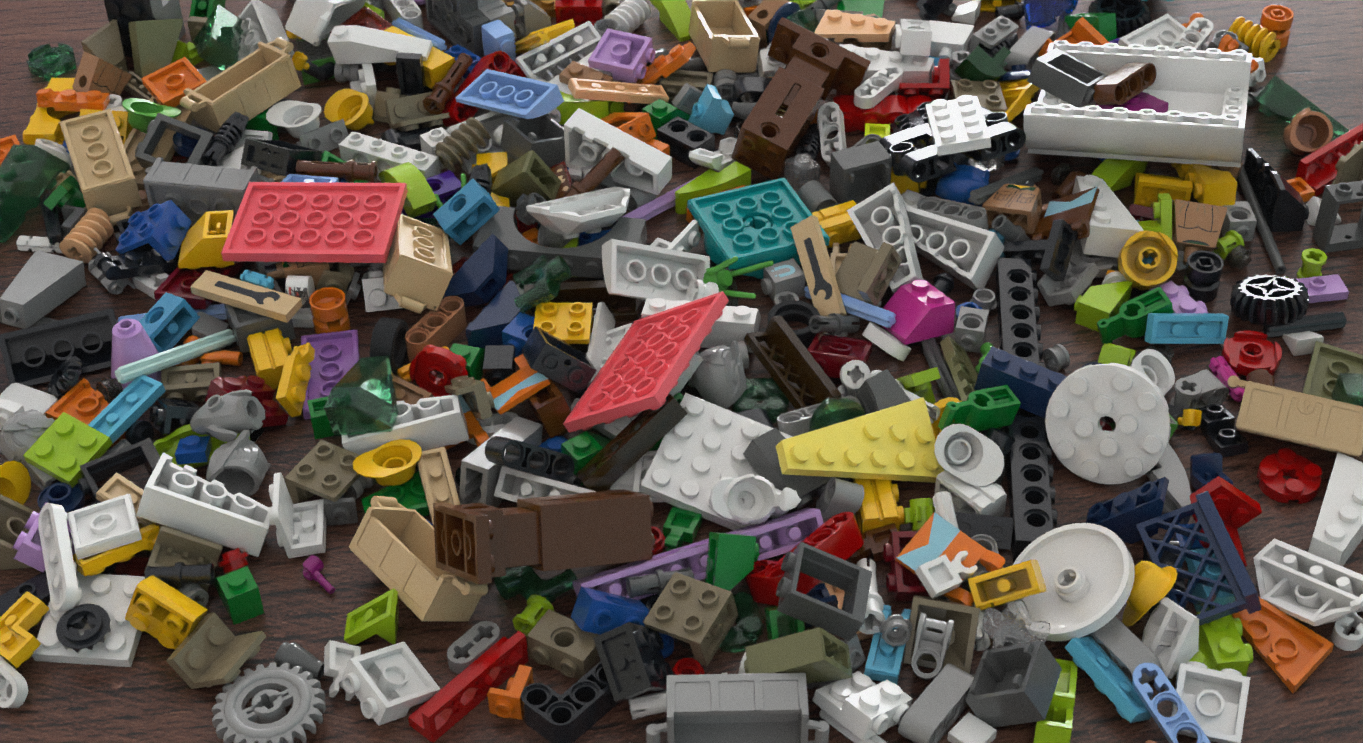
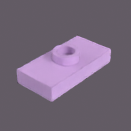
(1325, 288)

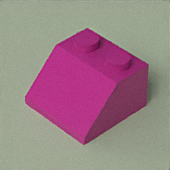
(920, 312)

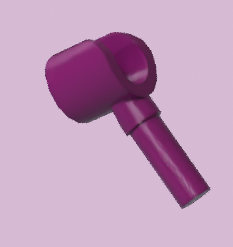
(312, 569)

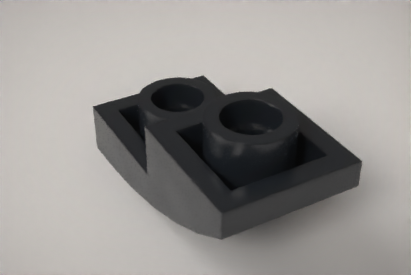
(1220, 431)

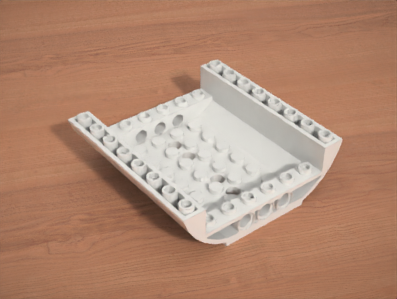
(1202, 120)

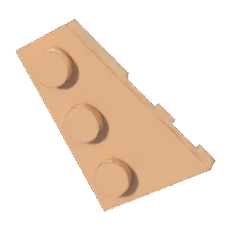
(845, 25)

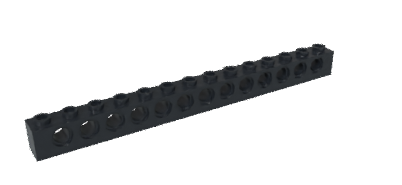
(1028, 458)

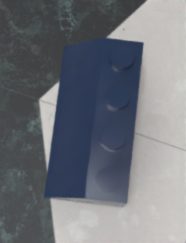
(1026, 379)

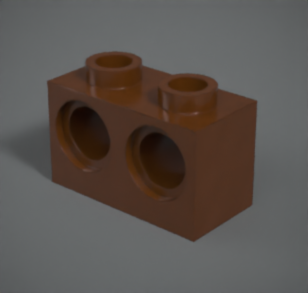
(550, 409)

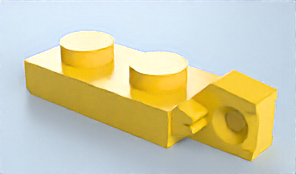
(295, 379)
(96, 563)

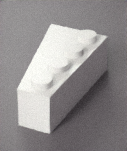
(915, 68)
(591, 138)
(885, 220)
(1110, 220)
(955, 246)
(429, 423)
(203, 508)
(1341, 513)

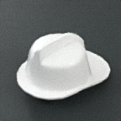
(295, 116)
(1156, 368)
(969, 455)

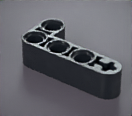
(573, 713)

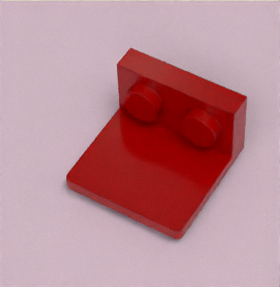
(579, 11)
(936, 89)
(1233, 507)

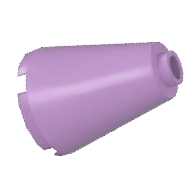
(129, 345)

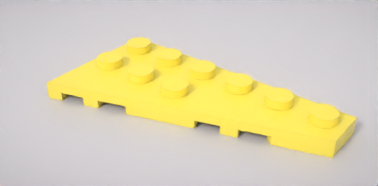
(877, 446)

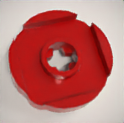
(1265, 353)
(439, 359)
(1287, 463)

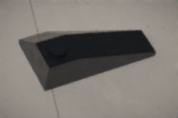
(1277, 198)

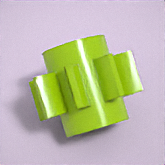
(919, 512)

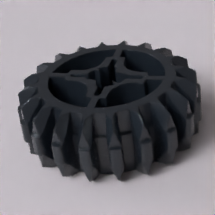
(1129, 13)
(1269, 300)

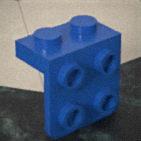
(160, 226)

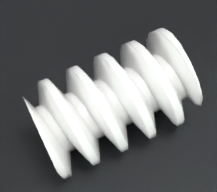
(630, 14)

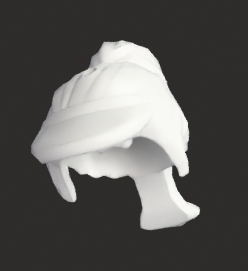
(759, 499)

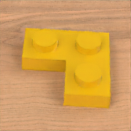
(15, 641)

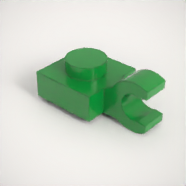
(681, 526)

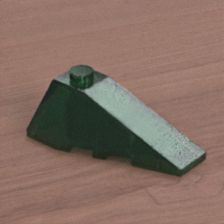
(1285, 102)
(363, 399)

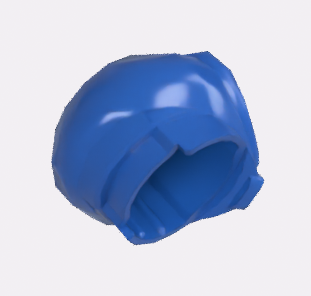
(958, 184)

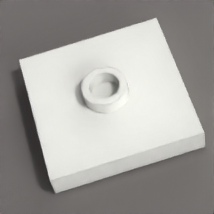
(104, 526)

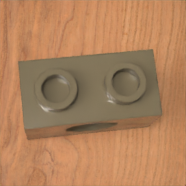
(562, 645)

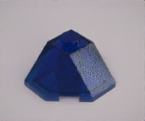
(1044, 12)

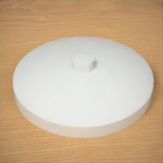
(1085, 579)

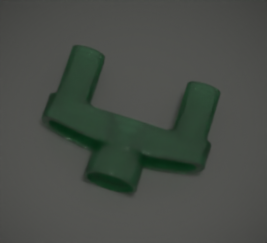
(548, 281)
(526, 582)

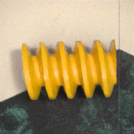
(1258, 40)

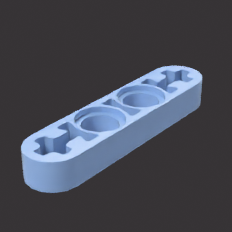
(1168, 725)

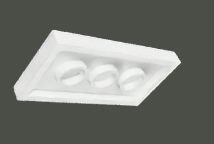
(958, 125)

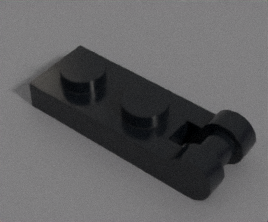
(133, 264)

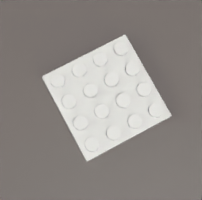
(698, 453)

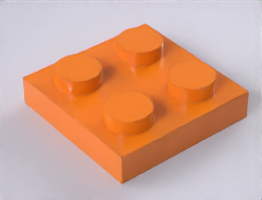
(170, 82)

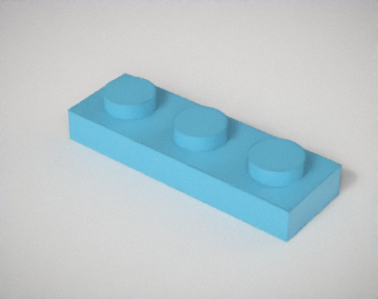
(1186, 328)
(127, 407)
(1108, 678)

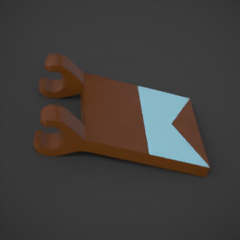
(1074, 209)

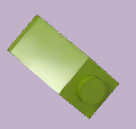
(1101, 303)

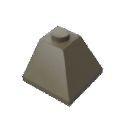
(107, 45)
(12, 521)
(963, 635)

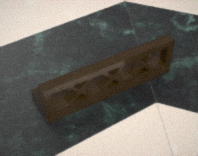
(594, 293)
(797, 361)
(630, 445)

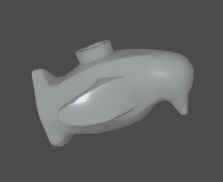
(228, 415)

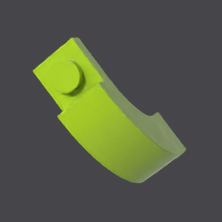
(594, 107)
(420, 196)

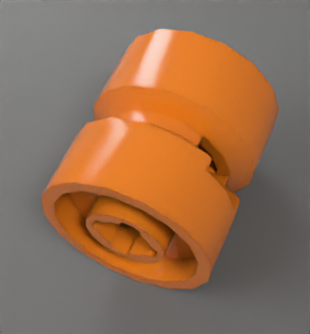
(1278, 20)
(329, 310)

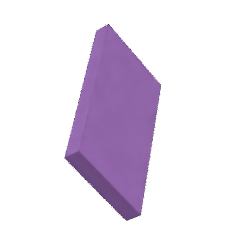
(332, 360)

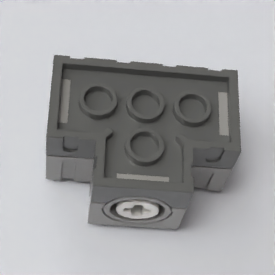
(462, 20)

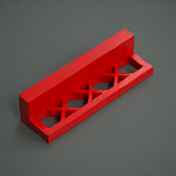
(1324, 160)
(470, 687)

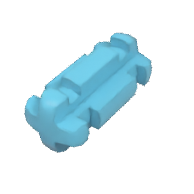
(257, 279)

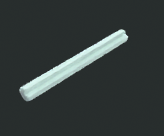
(174, 356)

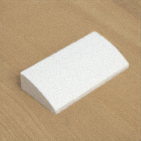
(650, 271)

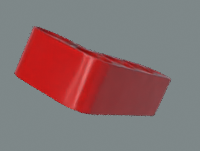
(503, 64)
(837, 536)

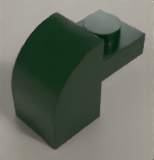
(981, 67)

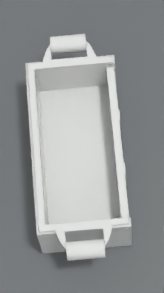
(316, 18)

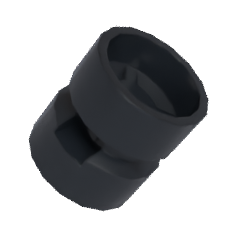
(1203, 275)

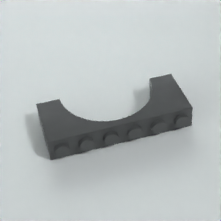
(582, 260)
(874, 395)

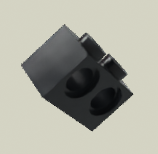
(683, 138)

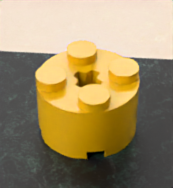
(1149, 244)

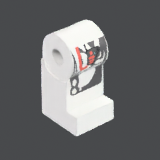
(302, 288)

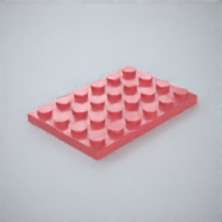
(315, 222)
(646, 363)

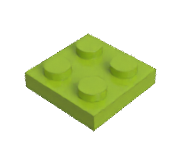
(66, 447)

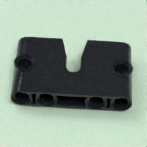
(922, 161)

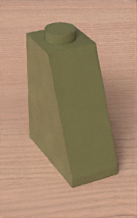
(153, 44)
(526, 176)
(809, 651)

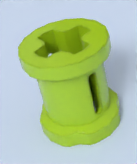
(1225, 243)
(1313, 260)
(531, 614)

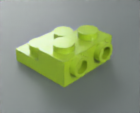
(1222, 645)

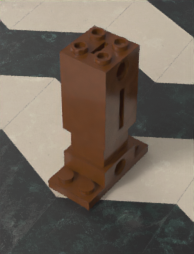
(793, 95)
(543, 533)

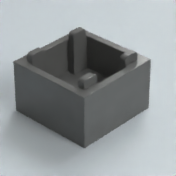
(535, 134)
(859, 172)
(246, 323)
(1014, 684)

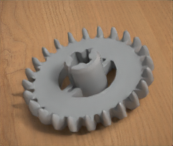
(268, 706)

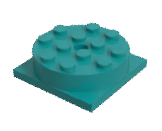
(751, 224)

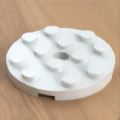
(1130, 401)

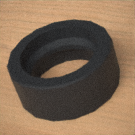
(797, 311)
(389, 339)

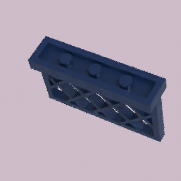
(1219, 543)

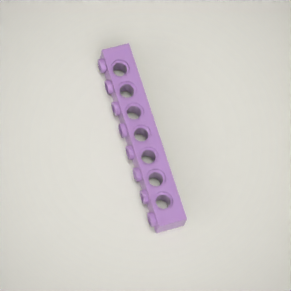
(773, 537)

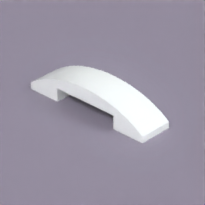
(715, 160)

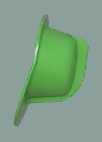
(142, 112)

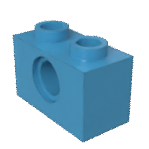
(466, 211)
(168, 321)

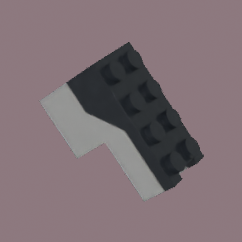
(141, 10)

